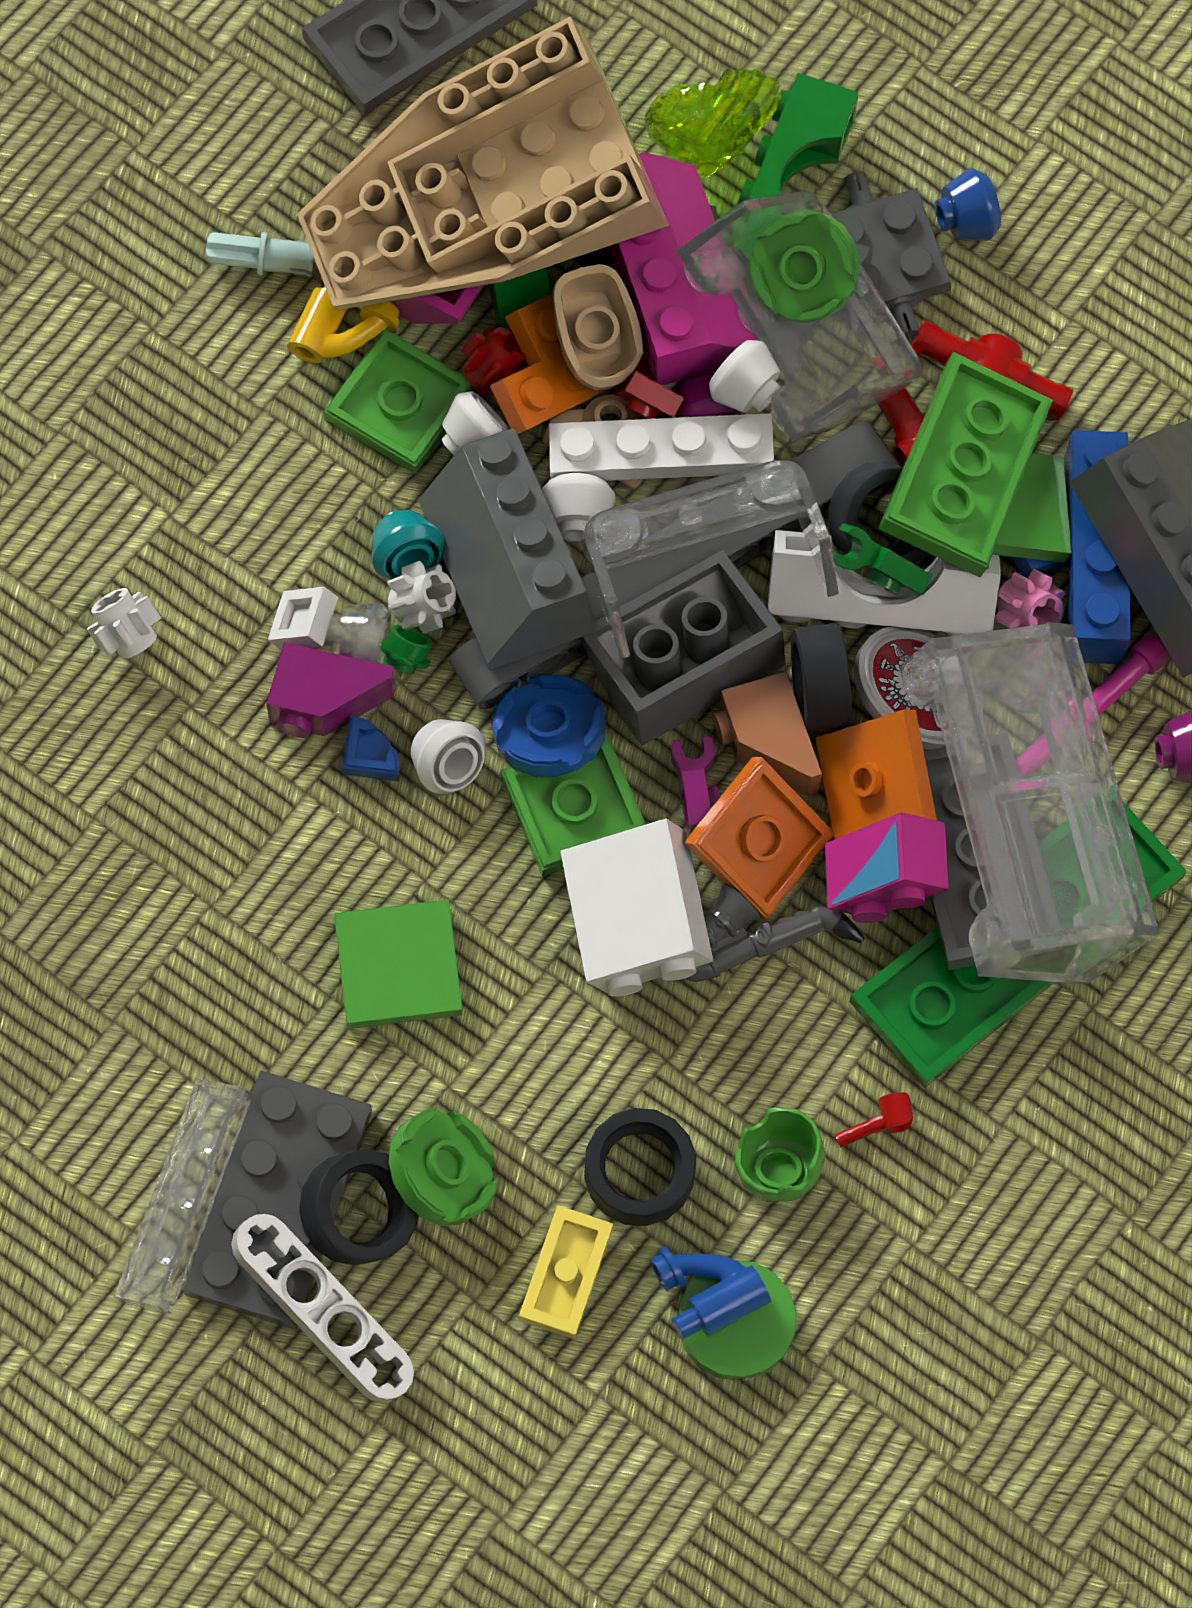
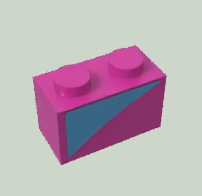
(886, 867)

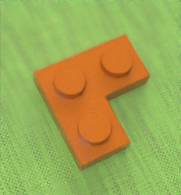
(547, 384)

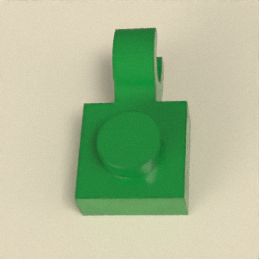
(888, 568)

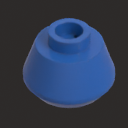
(969, 207)

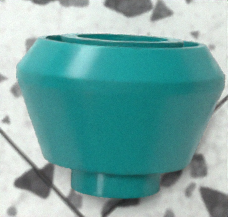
(403, 540)

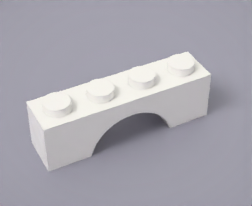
(950, 603)

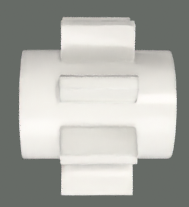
(421, 597)
(124, 623)

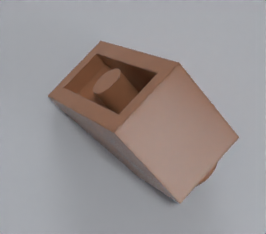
(767, 723)

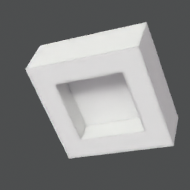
(303, 617)

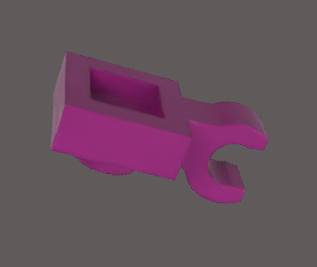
(694, 793)

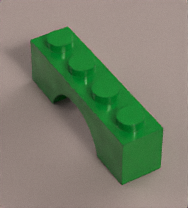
(809, 132)

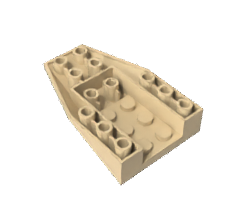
(485, 180)

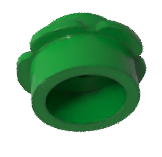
(406, 649)

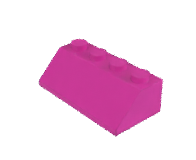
(680, 327)

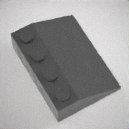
(1144, 516)

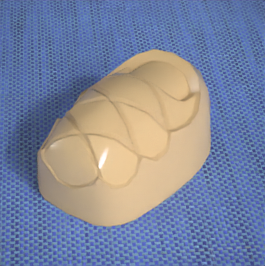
(597, 326)

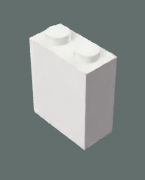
(636, 908)

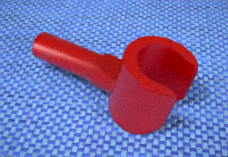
(894, 1118)

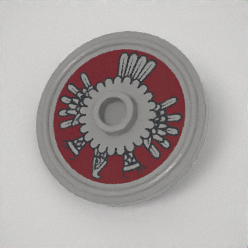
(880, 679)

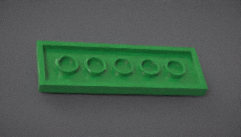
(941, 1014)

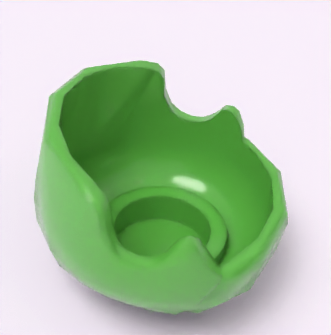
(780, 1155)

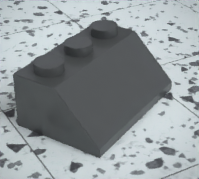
(685, 647)

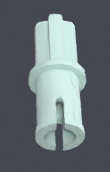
(260, 253)

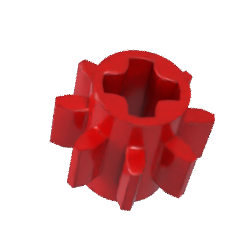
(491, 358)

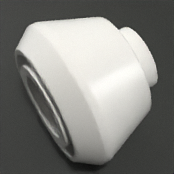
(746, 378)
(469, 421)
(576, 498)
(447, 755)

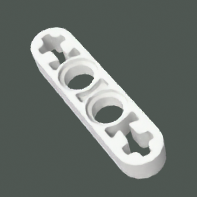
(315, 1315)

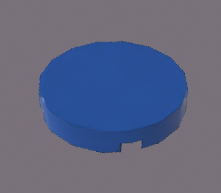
(549, 726)

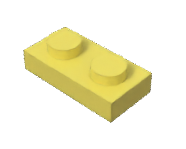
(566, 1272)

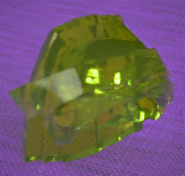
(711, 122)

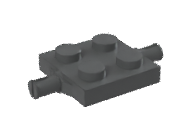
(903, 247)

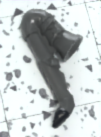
(733, 945)

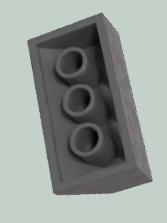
(506, 552)

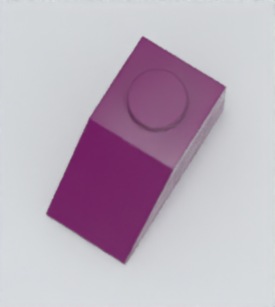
(321, 690)

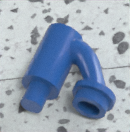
(718, 1306)

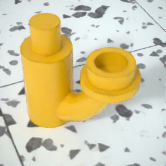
(316, 329)

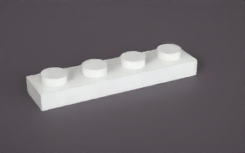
(661, 446)

